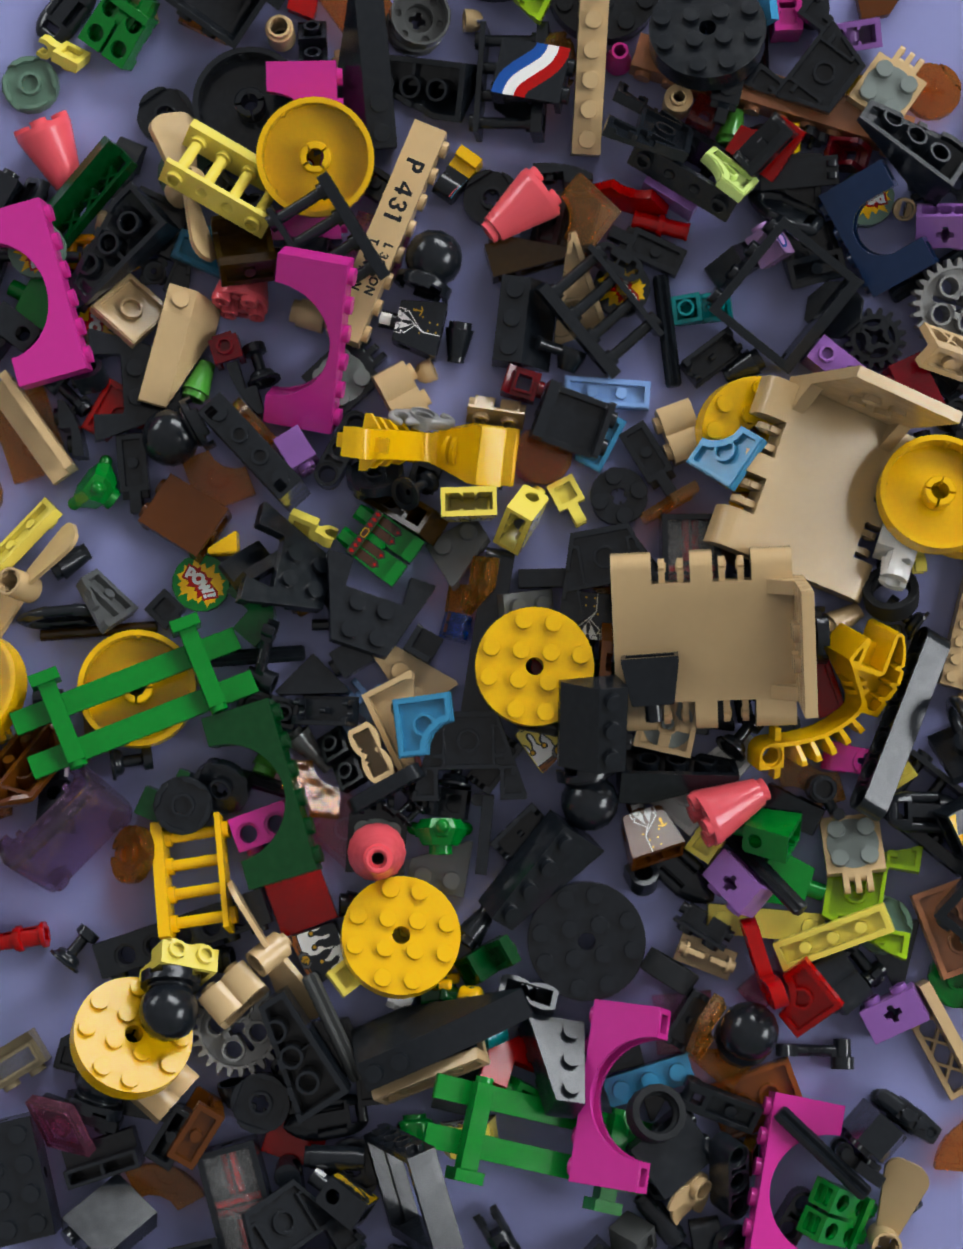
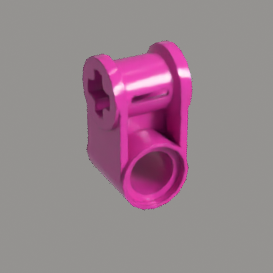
(845, 760)

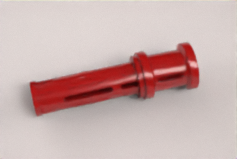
(26, 937)

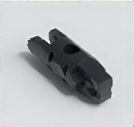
(906, 1115)
(499, 1234)

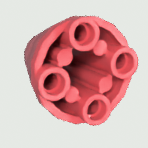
(51, 147)
(521, 206)
(242, 301)
(726, 807)
(374, 839)

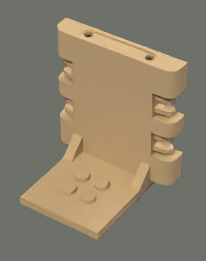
(823, 471)
(730, 634)

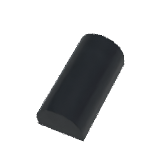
(157, 1150)

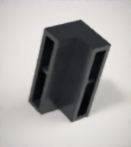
(112, 1156)

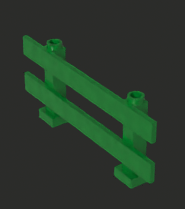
(57, 707)
(473, 1145)

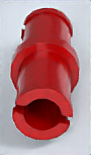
(661, 225)

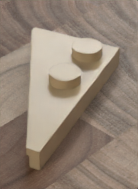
(577, 291)
(427, 678)
(381, 710)

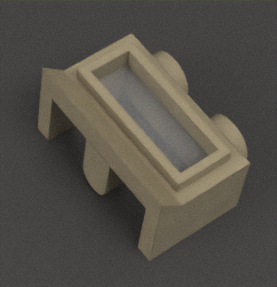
(20, 1057)

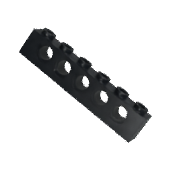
(109, 952)

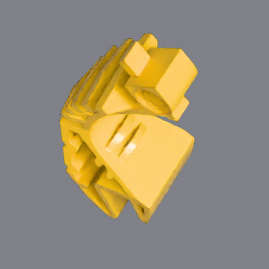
(469, 451)
(869, 673)

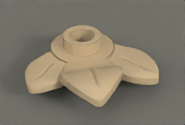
(690, 1197)

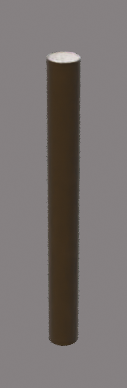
(93, 631)

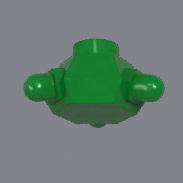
(96, 487)
(440, 833)

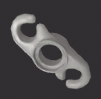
(421, 419)

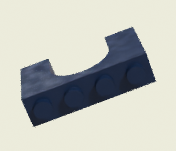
(844, 204)

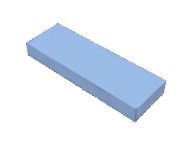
(625, 393)

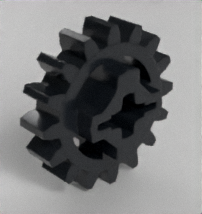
(884, 344)

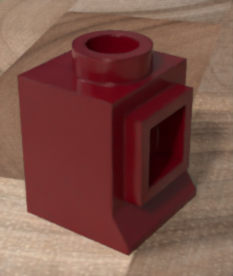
(849, 145)
(226, 348)
(510, 380)

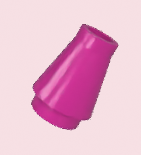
(618, 59)

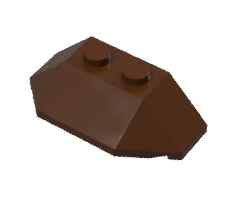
(16, 776)

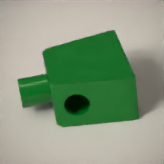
(32, 300)
(771, 834)
(799, 878)

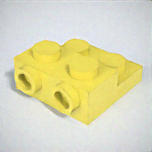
(172, 951)

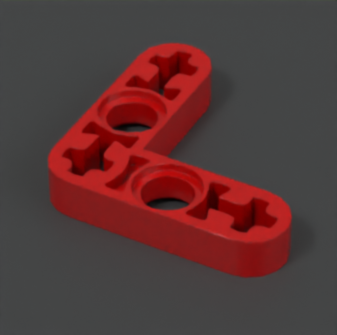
(770, 985)

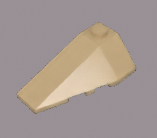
(179, 341)

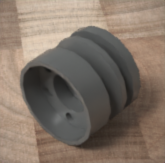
(432, 19)

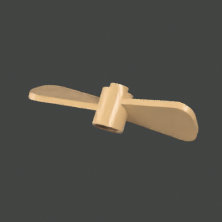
(168, 135)
(26, 587)
(272, 959)
(898, 1200)

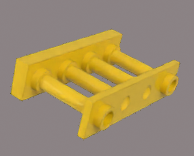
(167, 895)

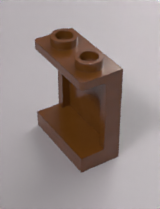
(184, 517)
(198, 1128)

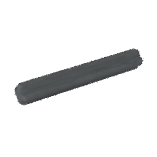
(332, 1024)

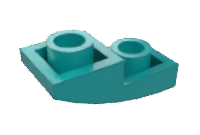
(691, 310)

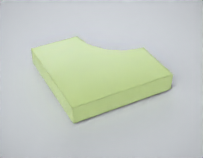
(729, 175)

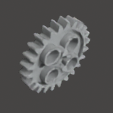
(933, 287)
(215, 1044)

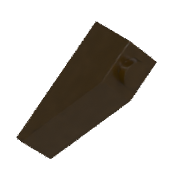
(521, 257)
(421, 521)

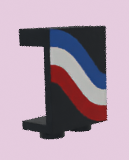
(533, 73)

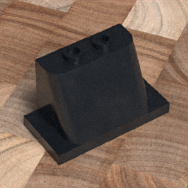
(222, 18)

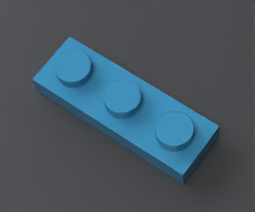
(666, 1071)

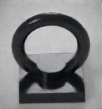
(949, 742)

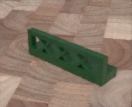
(84, 185)

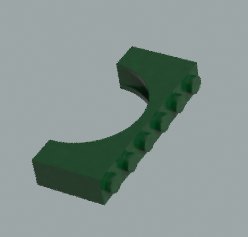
(293, 847)

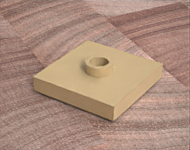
(129, 310)

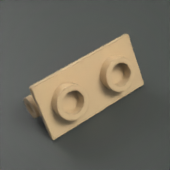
(482, 411)
(695, 954)

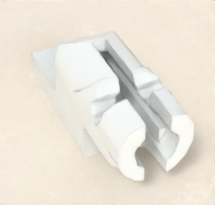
(895, 561)

